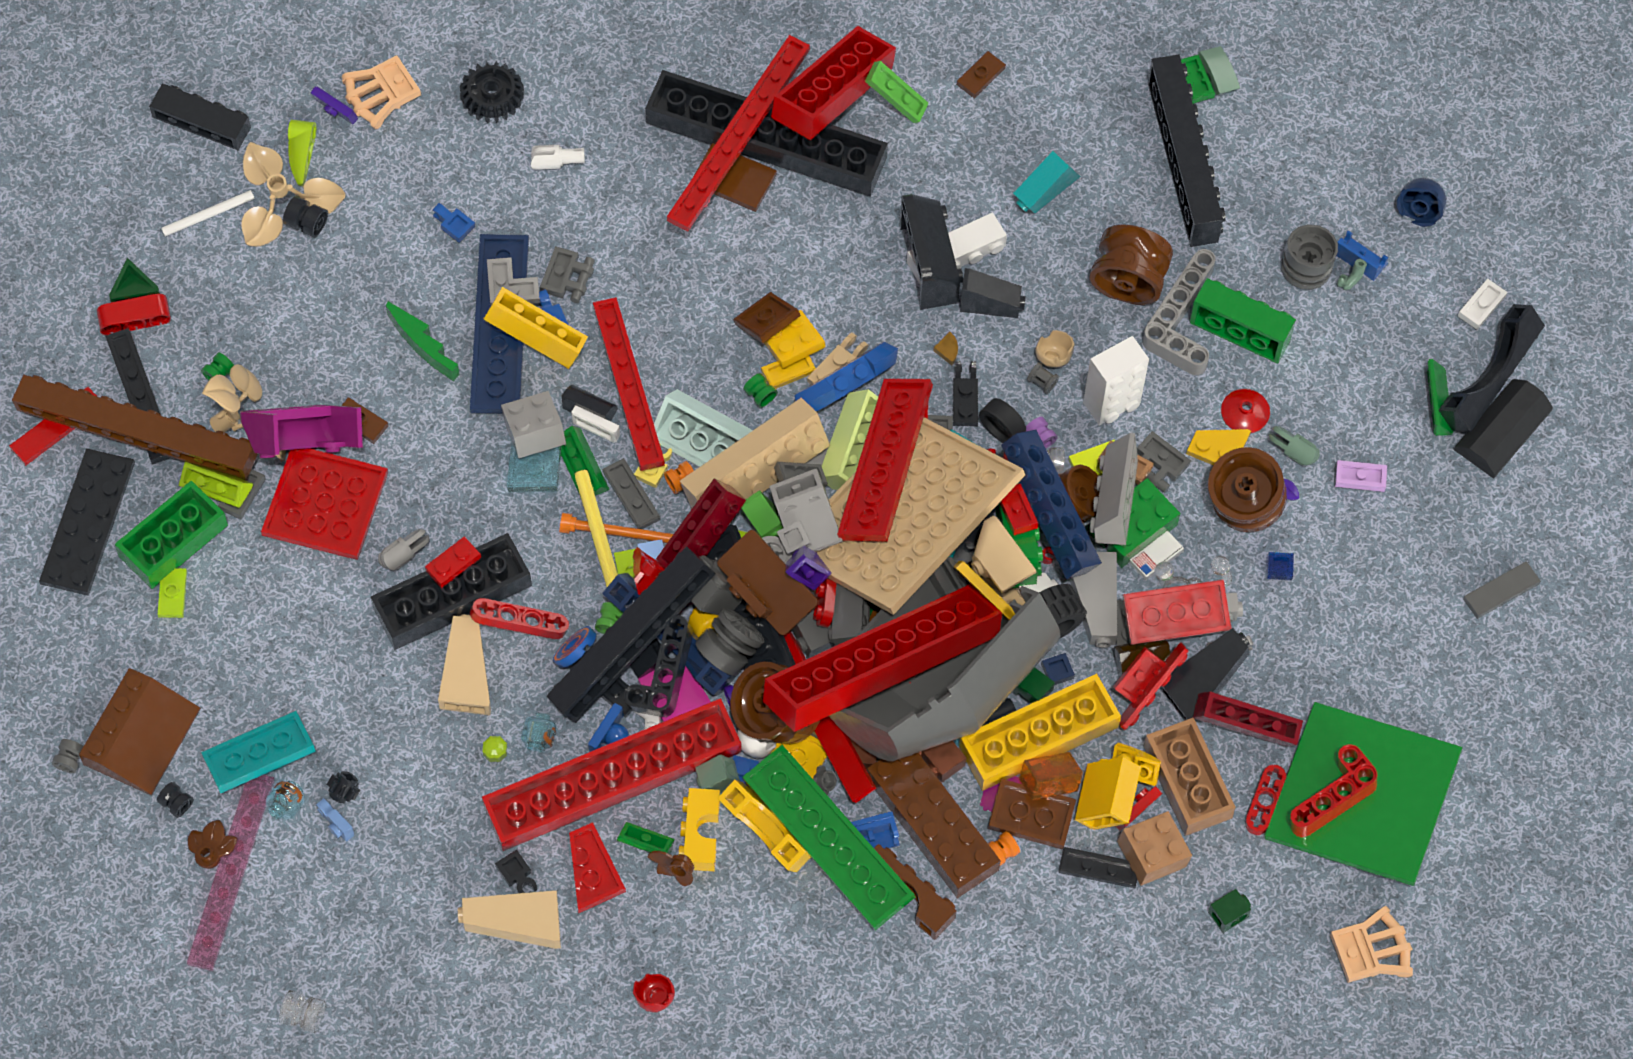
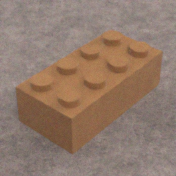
(1190, 777)

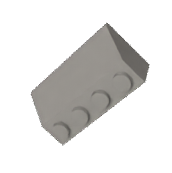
(1116, 491)

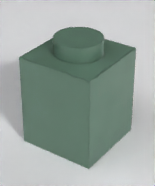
(717, 773)

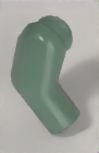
(1355, 276)

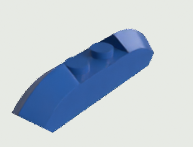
(849, 376)

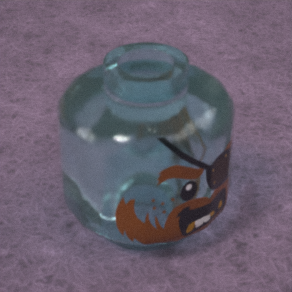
(538, 732)
(285, 800)

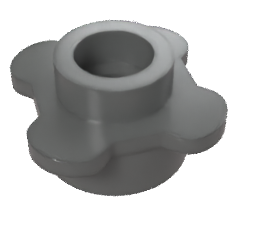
(825, 779)

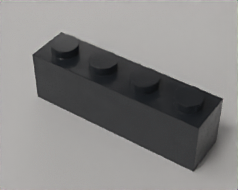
(200, 116)

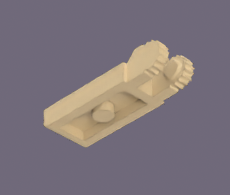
(837, 358)

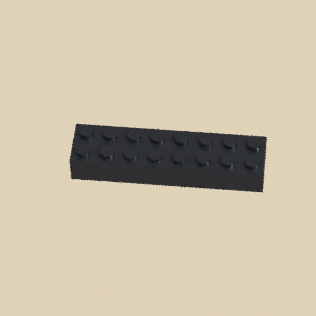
(1185, 150)

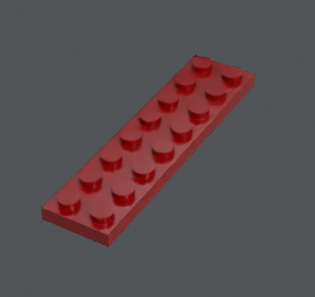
(885, 460)

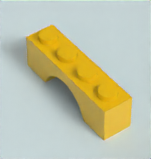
(754, 813)

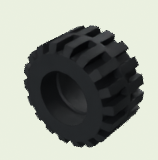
(1064, 607)

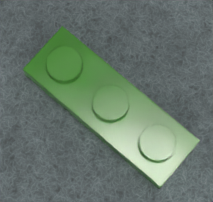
(896, 92)

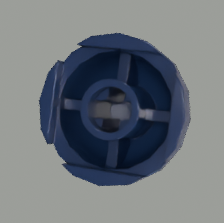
(1423, 198)

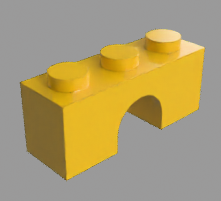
(701, 807)

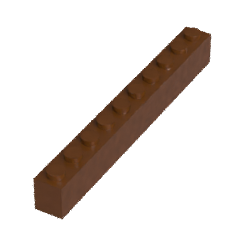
(134, 426)

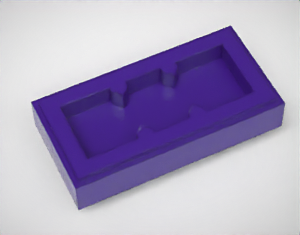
(334, 106)

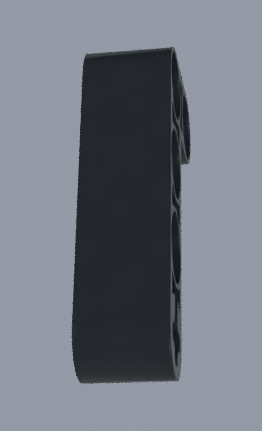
(664, 666)

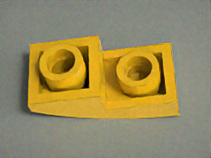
(1149, 764)

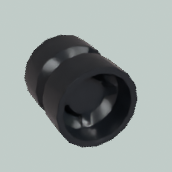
(302, 215)

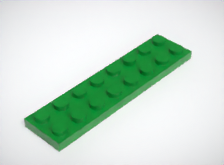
(829, 837)

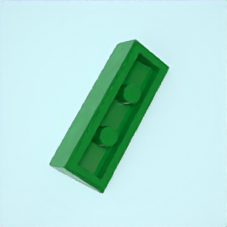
(1438, 394)
(579, 457)

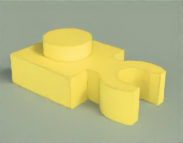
(653, 476)

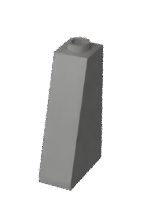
(1099, 597)

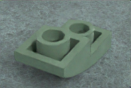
(1220, 70)

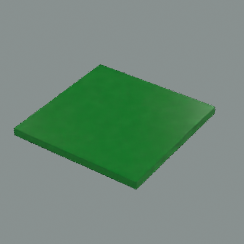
(1394, 823)

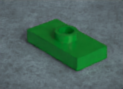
(1199, 79)

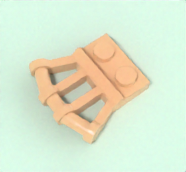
(394, 82)
(1357, 953)

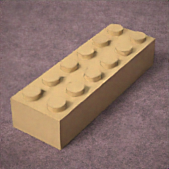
(749, 463)

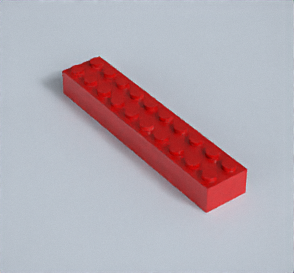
(881, 657)
(610, 774)

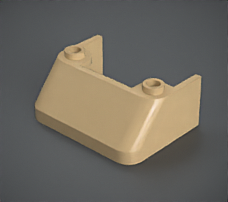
(1000, 561)

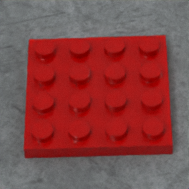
(325, 502)

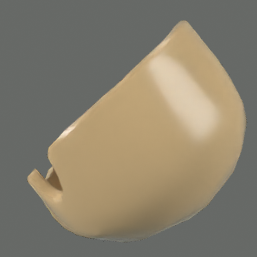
(1055, 349)

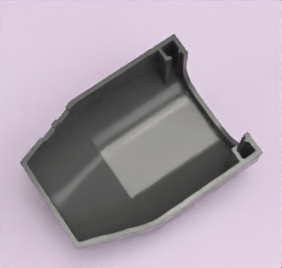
(957, 693)

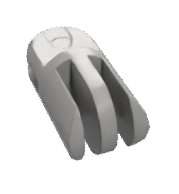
(400, 552)

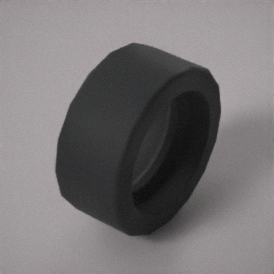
(1001, 420)

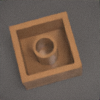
(1154, 848)

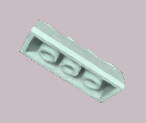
(695, 428)

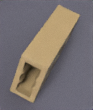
(464, 672)
(514, 917)

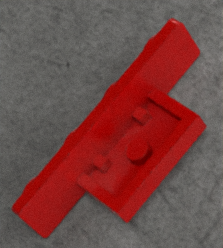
(1144, 678)

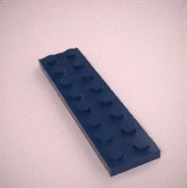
(496, 353)

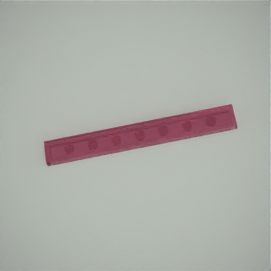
(230, 874)

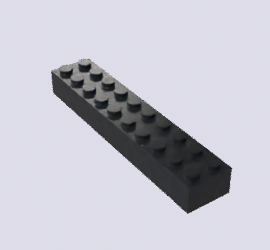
(706, 111)

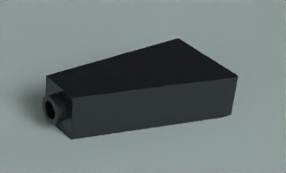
(1206, 671)

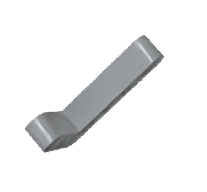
(1175, 311)

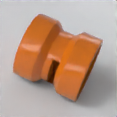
(674, 476)
(1005, 847)

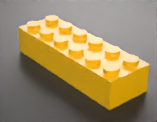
(1040, 730)

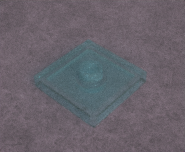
(534, 471)

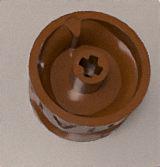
(1131, 264)
(1247, 489)
(753, 715)

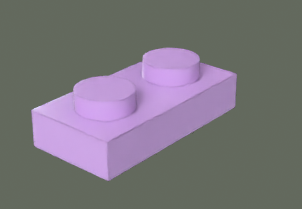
(1361, 476)

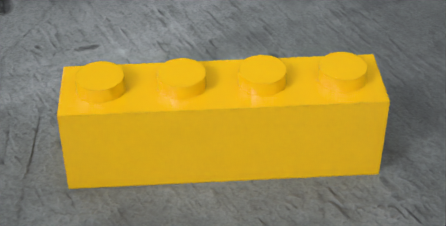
(535, 328)

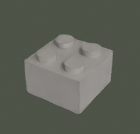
(533, 424)

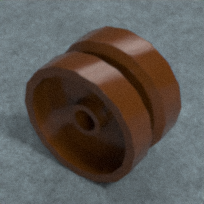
(1081, 487)

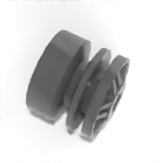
(1309, 256)
(729, 642)

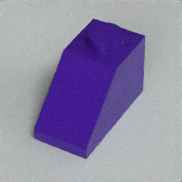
(807, 568)

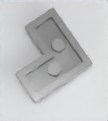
(501, 275)

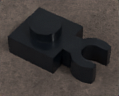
(515, 870)

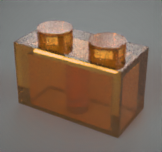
(1051, 775)

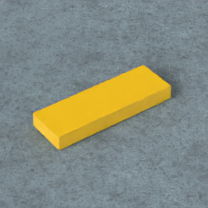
(980, 585)

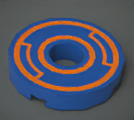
(574, 647)

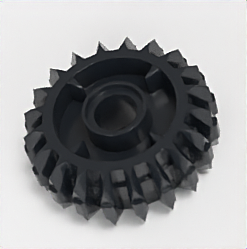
(491, 78)

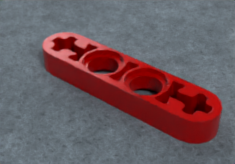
(519, 622)

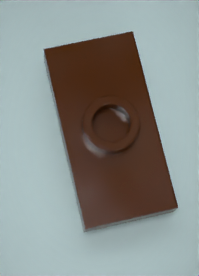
(981, 74)
(372, 425)

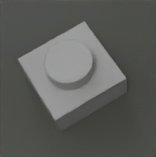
(793, 537)

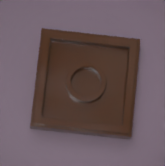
(766, 317)

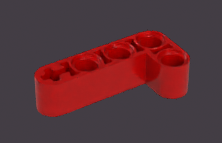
(1329, 795)

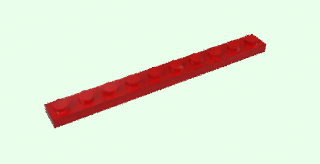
(738, 133)

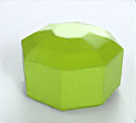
(494, 749)

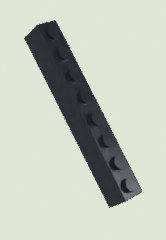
(630, 634)

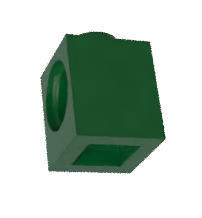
(1230, 910)

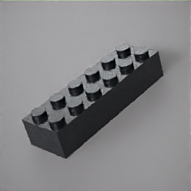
(423, 607)

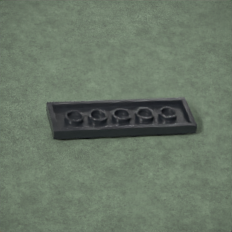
(87, 522)

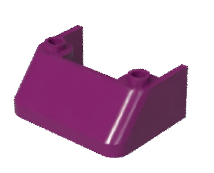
(302, 428)

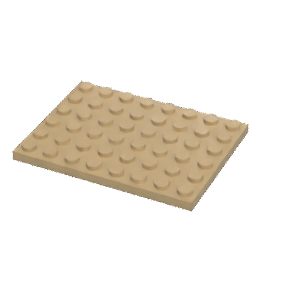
(941, 503)

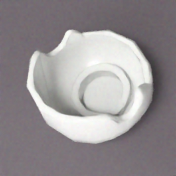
(755, 747)

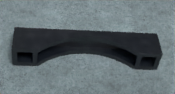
(1517, 333)

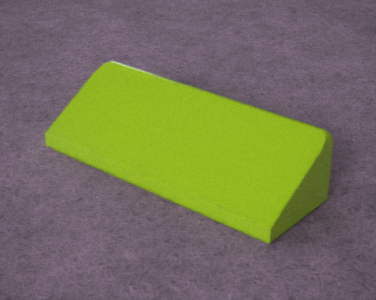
(216, 484)

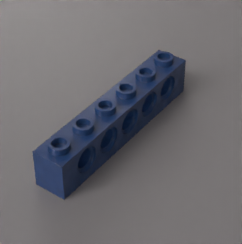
(1052, 504)

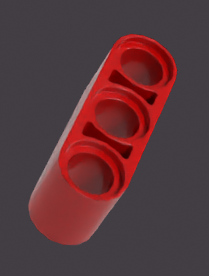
(133, 313)

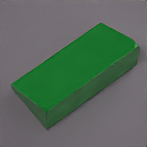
(645, 839)

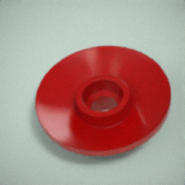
(1239, 418)

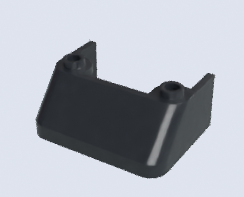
(932, 250)

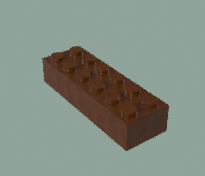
(934, 822)

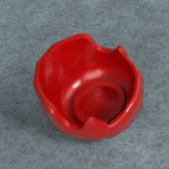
(660, 988)

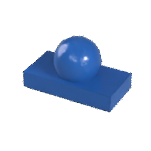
(609, 729)

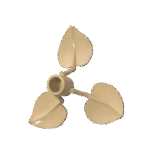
(264, 165)
(223, 392)

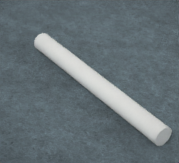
(207, 213)

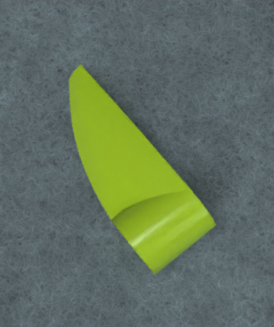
(300, 147)

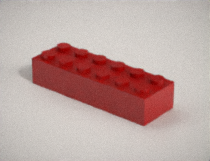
(831, 83)

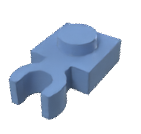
(338, 825)

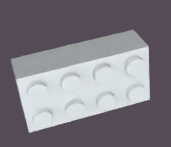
(1115, 381)

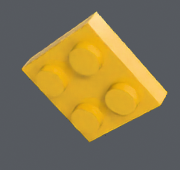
(795, 341)

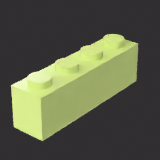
(849, 437)

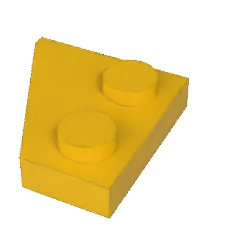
(1212, 444)

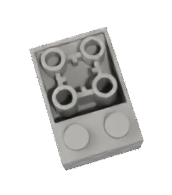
(807, 501)

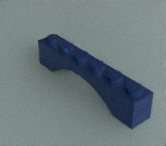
(623, 594)

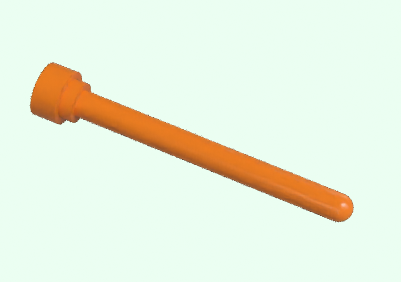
(570, 523)

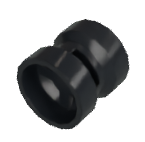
(175, 799)

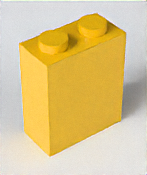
(1108, 792)

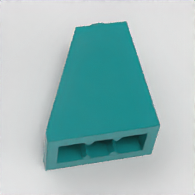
(1045, 183)

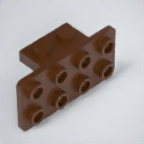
(761, 581)

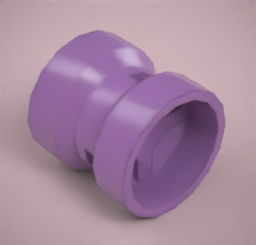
(1047, 436)

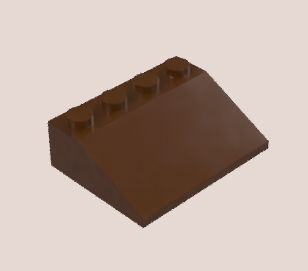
(139, 732)

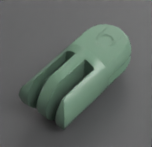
(1298, 449)

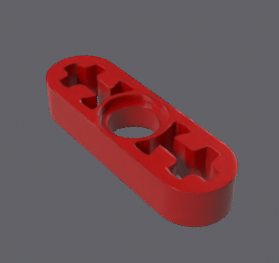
(1278, 785)

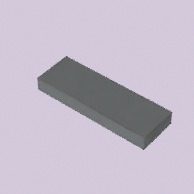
(631, 494)
(1501, 590)

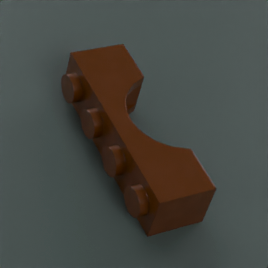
(933, 911)

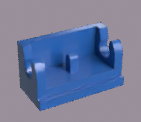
(1351, 250)
(879, 830)

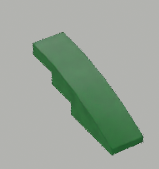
(417, 335)

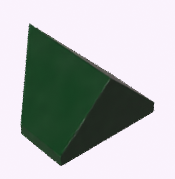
(132, 284)

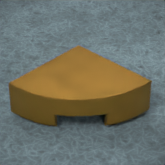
(947, 348)

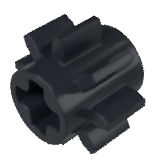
(343, 787)

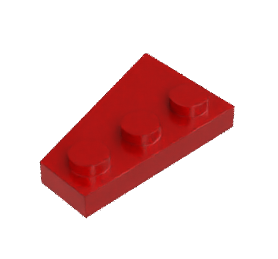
(593, 869)

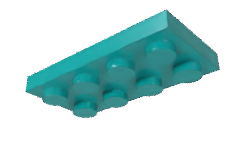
(258, 751)

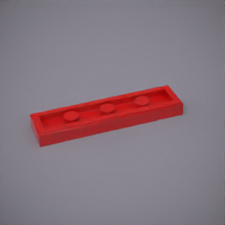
(40, 438)

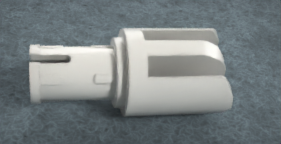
(554, 156)

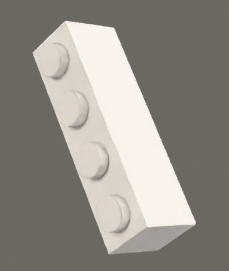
(971, 242)

